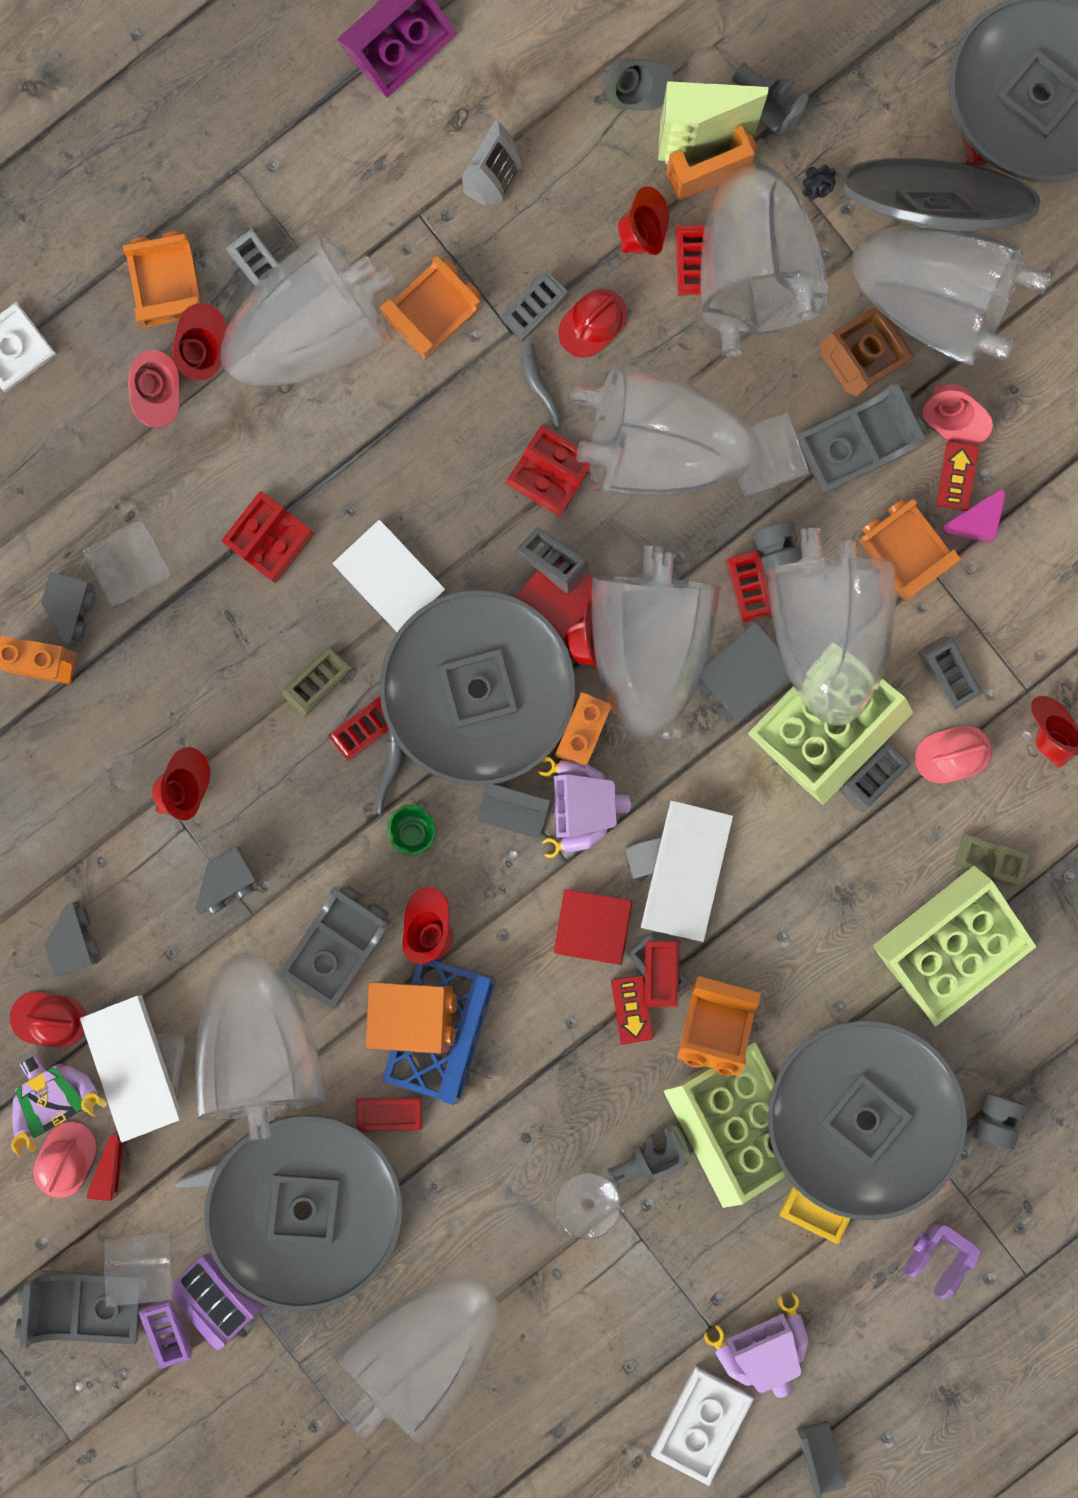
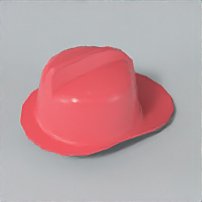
(154, 389)
(957, 415)
(953, 754)
(65, 1159)

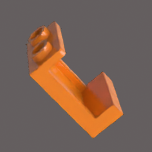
(710, 173)
(162, 277)
(432, 307)
(911, 544)
(37, 660)
(583, 729)
(410, 1017)
(718, 1026)

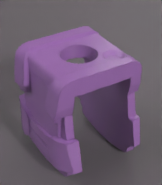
(964, 1260)

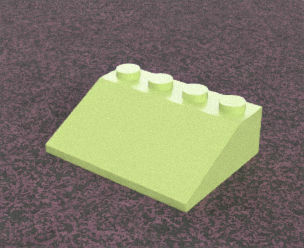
(704, 117)
(826, 754)
(955, 945)
(729, 1127)

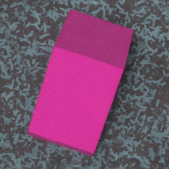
(980, 521)

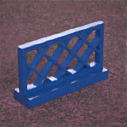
(465, 1040)

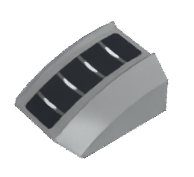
(492, 167)

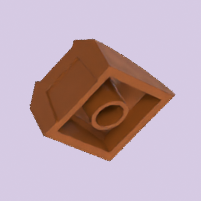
(865, 351)

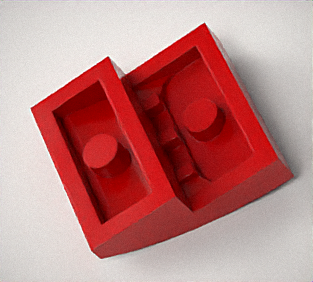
(549, 471)
(267, 537)
(555, 604)
(593, 927)

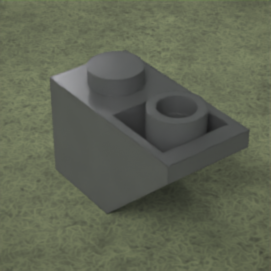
(66, 605)
(224, 878)
(69, 942)

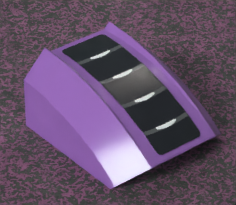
(213, 1302)

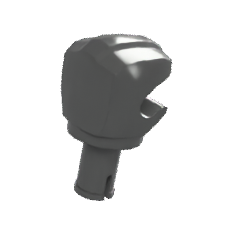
(783, 106)
(652, 1162)

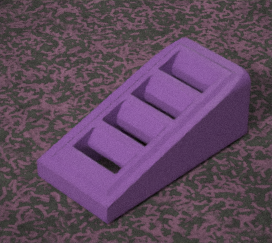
(171, 1355)

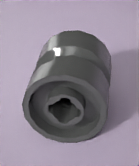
(777, 545)
(1000, 1121)

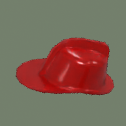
(645, 224)
(592, 323)
(199, 341)
(580, 639)
(1056, 732)
(182, 784)
(426, 926)
(47, 1019)

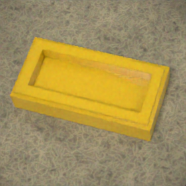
(812, 1217)

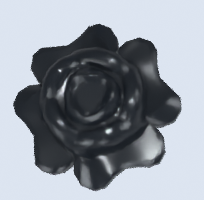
(818, 182)

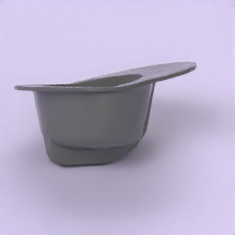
(637, 83)

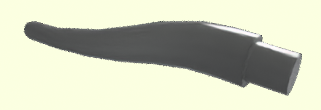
(531, 373)
(393, 763)

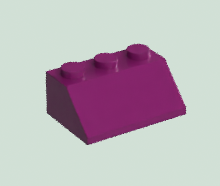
(396, 40)

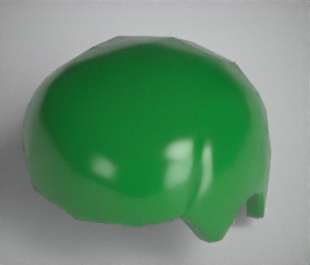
(411, 830)

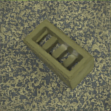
(300, 704)

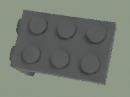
(862, 439)
(336, 945)
(72, 1308)

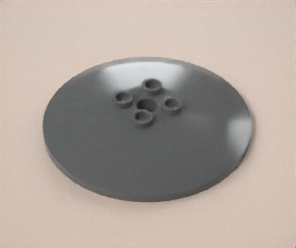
(993, 82)
(940, 193)
(469, 640)
(915, 1110)
(313, 1257)

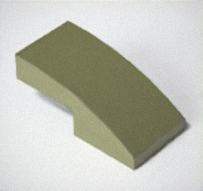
(992, 859)

